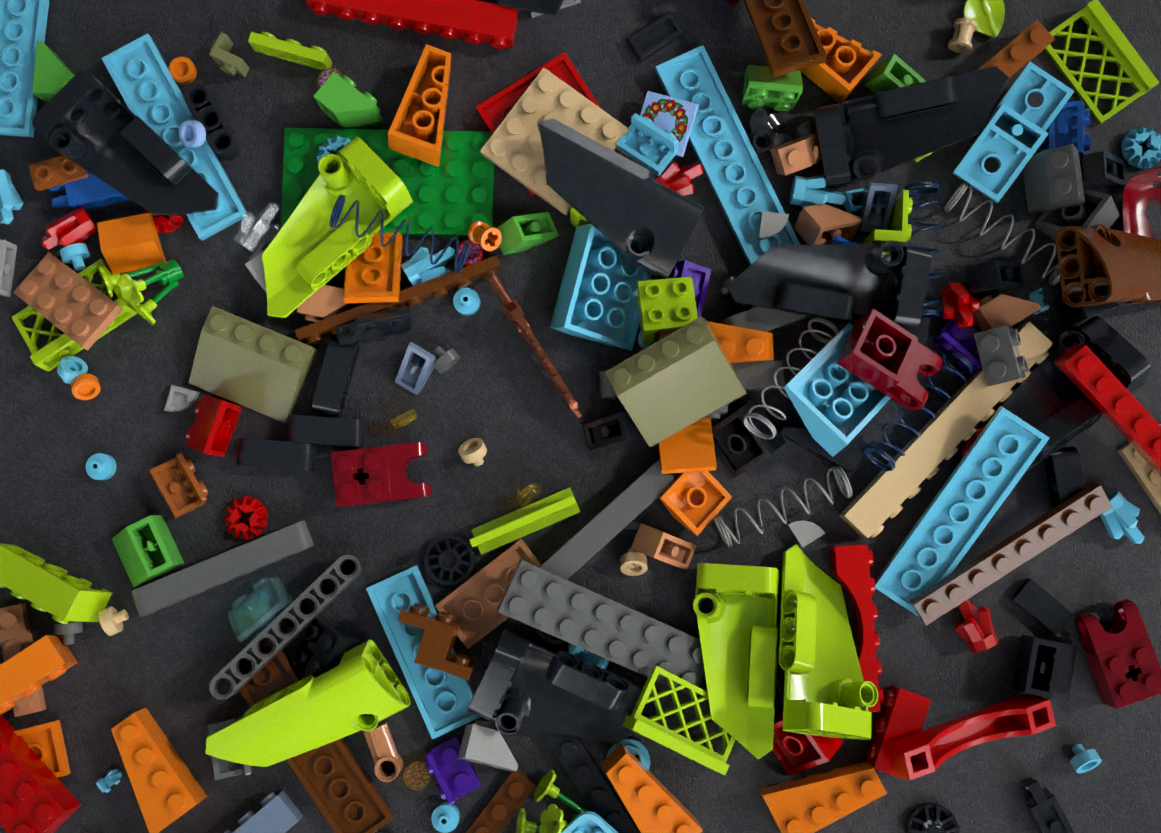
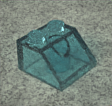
(259, 609)

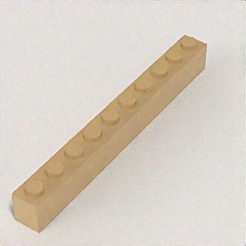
(937, 442)

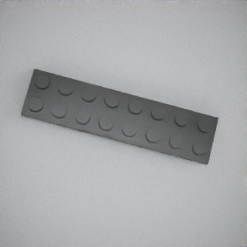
(600, 625)

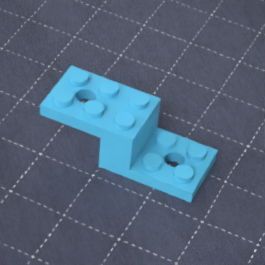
(1013, 132)

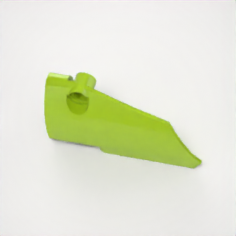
(309, 251)
(740, 649)
(819, 656)
(314, 711)

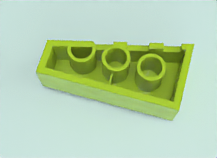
(49, 587)

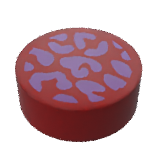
(474, 255)

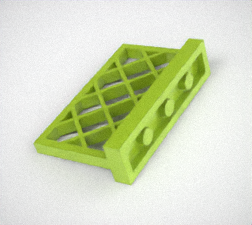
(1119, 50)
(56, 349)
(524, 521)
(671, 738)

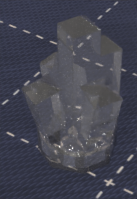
(257, 232)

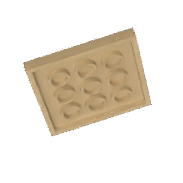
(517, 140)

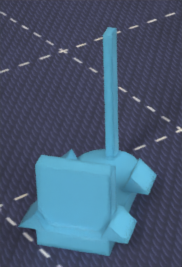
(849, 207)
(1037, 298)
(112, 778)

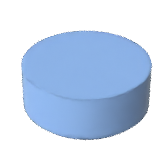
(192, 133)

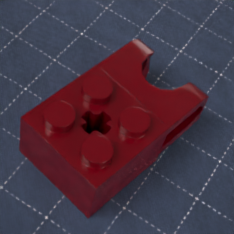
(889, 359)
(386, 474)
(1121, 651)

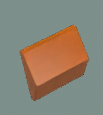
(130, 243)
(695, 499)

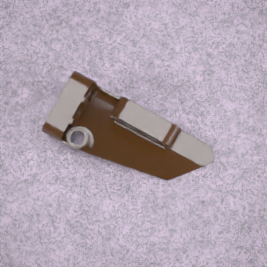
(1111, 258)

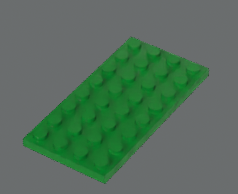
(442, 196)

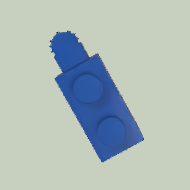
(87, 192)

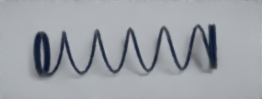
(337, 212)
(928, 313)
(951, 368)

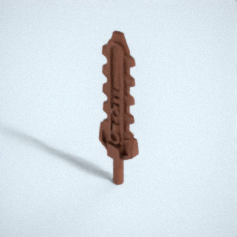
(515, 314)

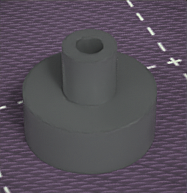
(445, 360)
(68, 631)

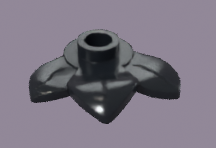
(769, 129)

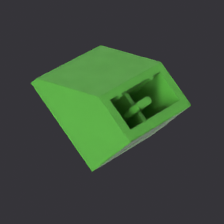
(765, 91)
(347, 105)
(147, 549)

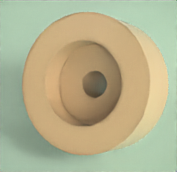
(473, 451)
(633, 563)
(112, 620)

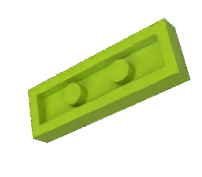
(290, 50)

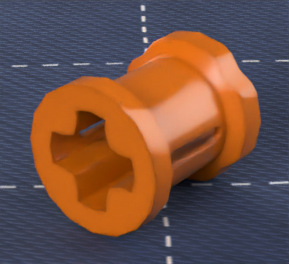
(487, 237)

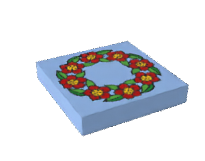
(671, 115)

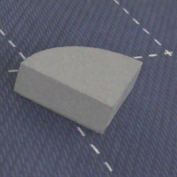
(771, 224)
(180, 399)
(805, 532)

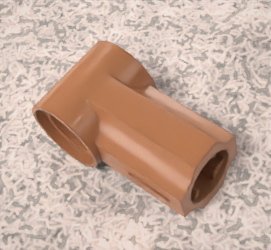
(383, 749)

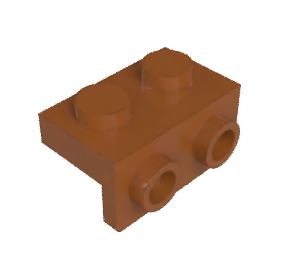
(55, 172)
(179, 486)

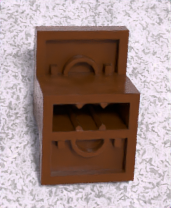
(438, 641)

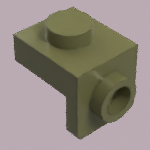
(228, 62)

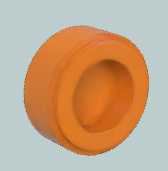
(183, 70)
(85, 386)

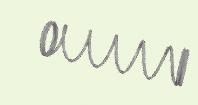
(1054, 279)
(754, 430)
(724, 530)

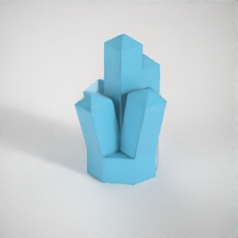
(812, 192)
(9, 198)
(420, 268)
(1121, 519)

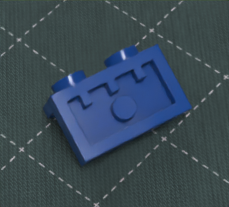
(1070, 127)

